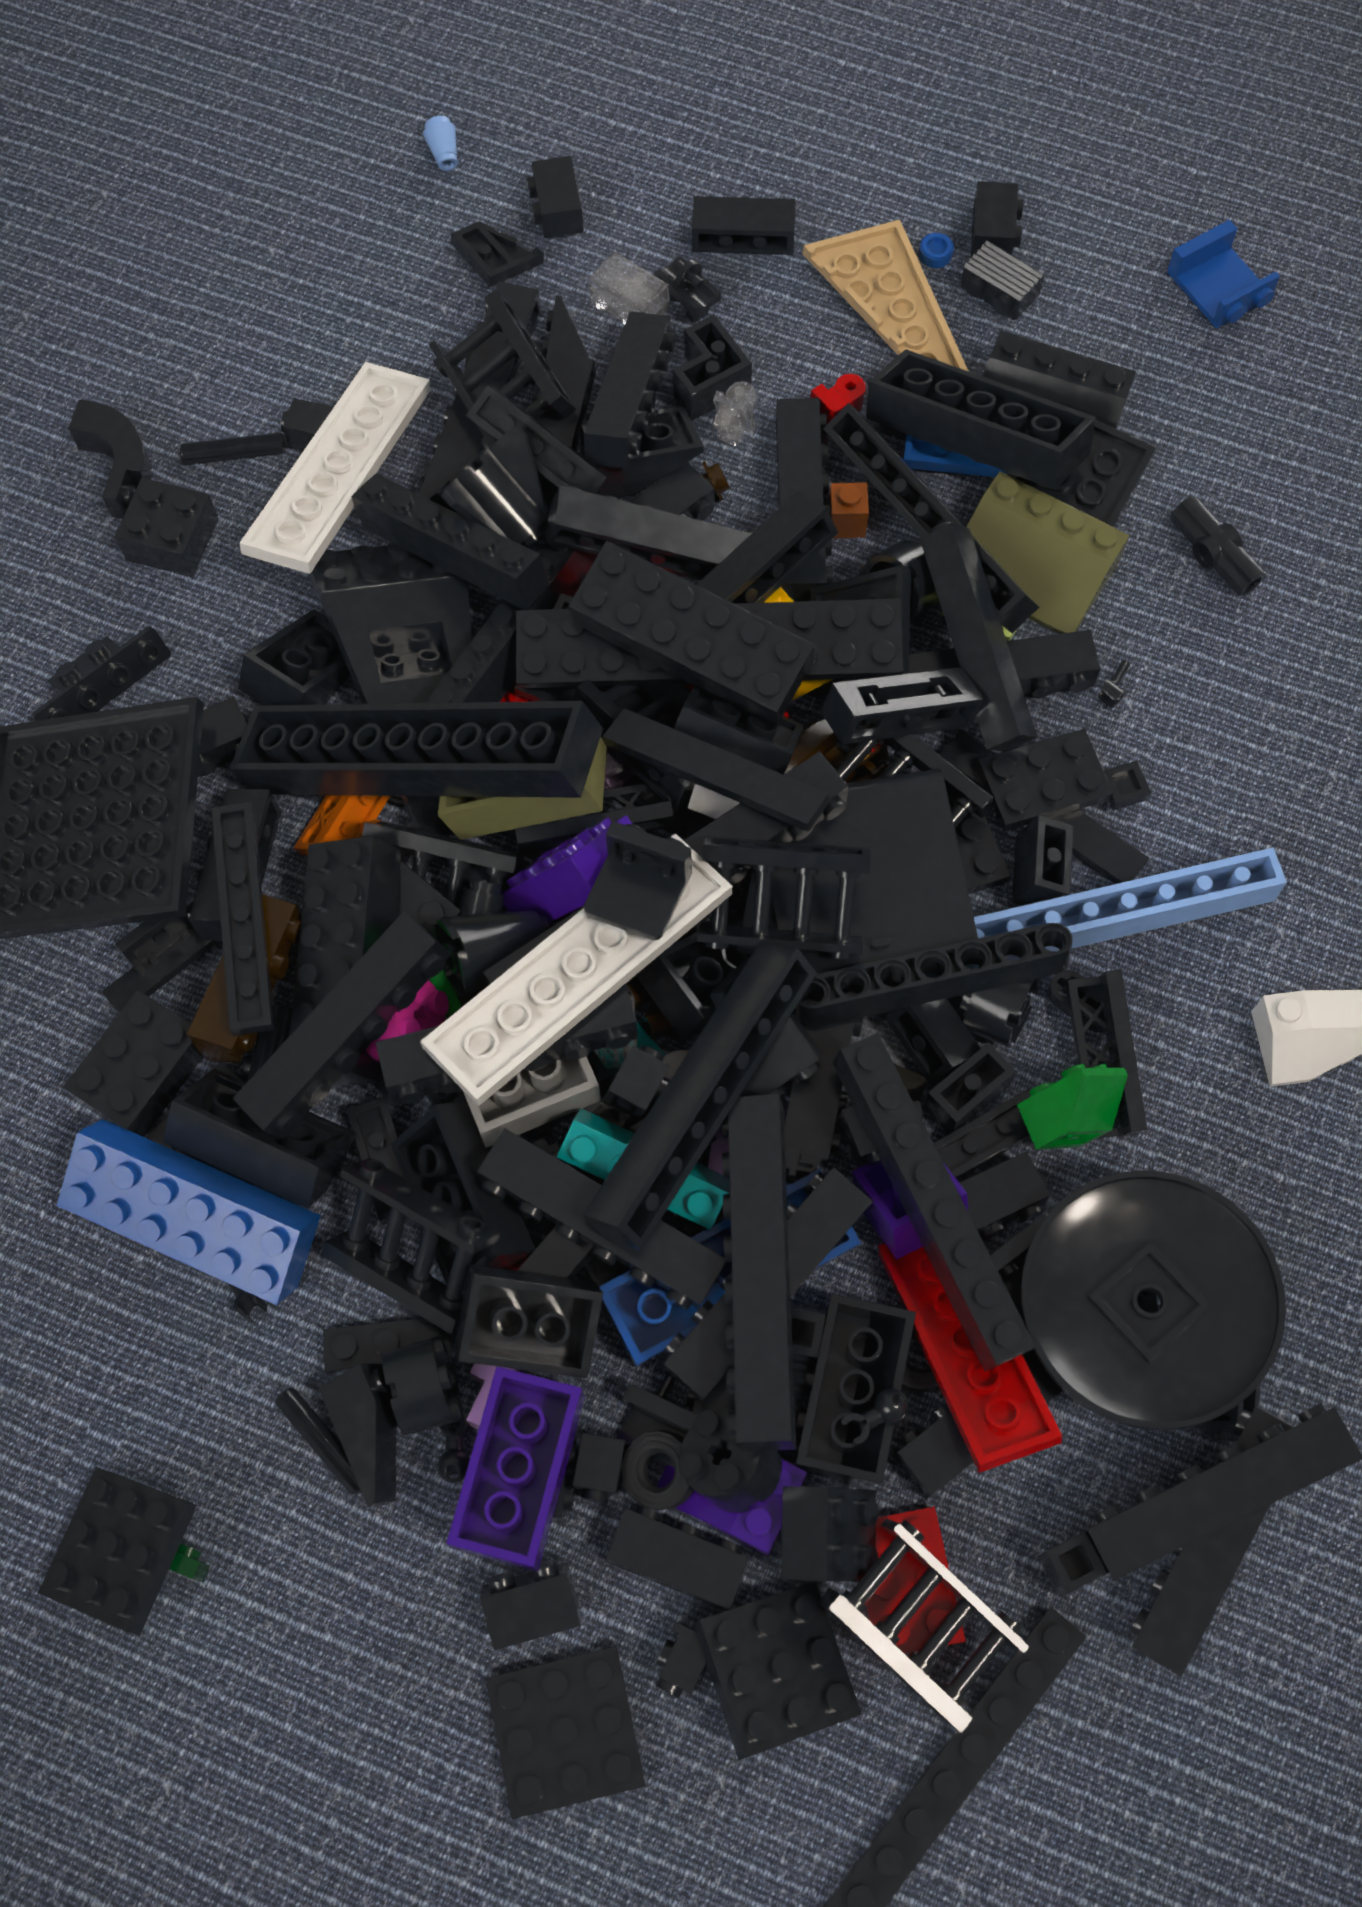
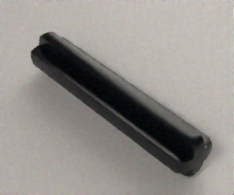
(232, 448)
(318, 1437)

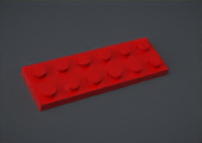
(996, 1409)

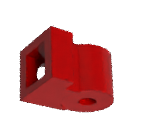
(848, 389)

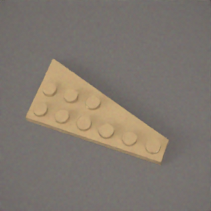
(887, 288)

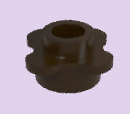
(716, 479)

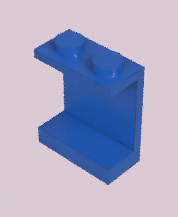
(1218, 277)

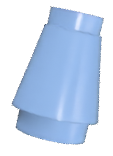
(441, 139)

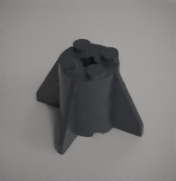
(500, 490)

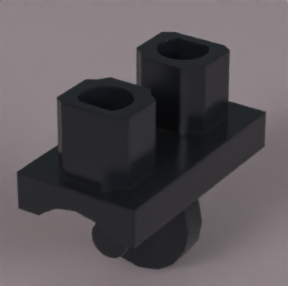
(689, 287)

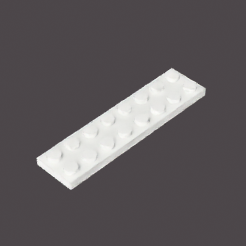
(334, 465)
(556, 989)

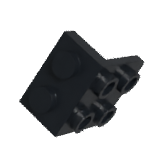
(639, 881)

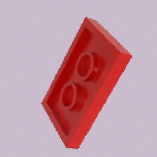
(905, 1576)

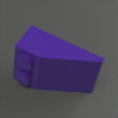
(754, 1528)

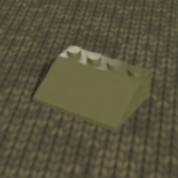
(1048, 549)

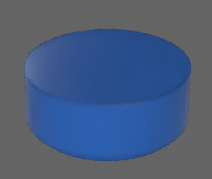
(936, 250)

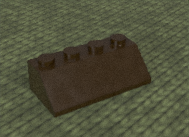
(210, 1025)

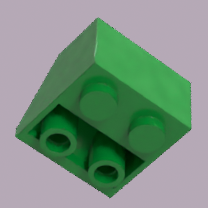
(1075, 1107)

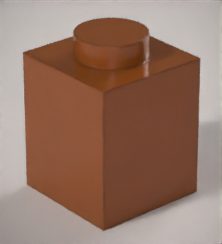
(849, 509)

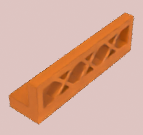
(340, 819)

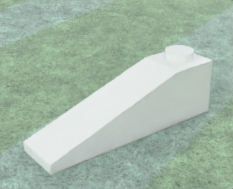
(1308, 1033)

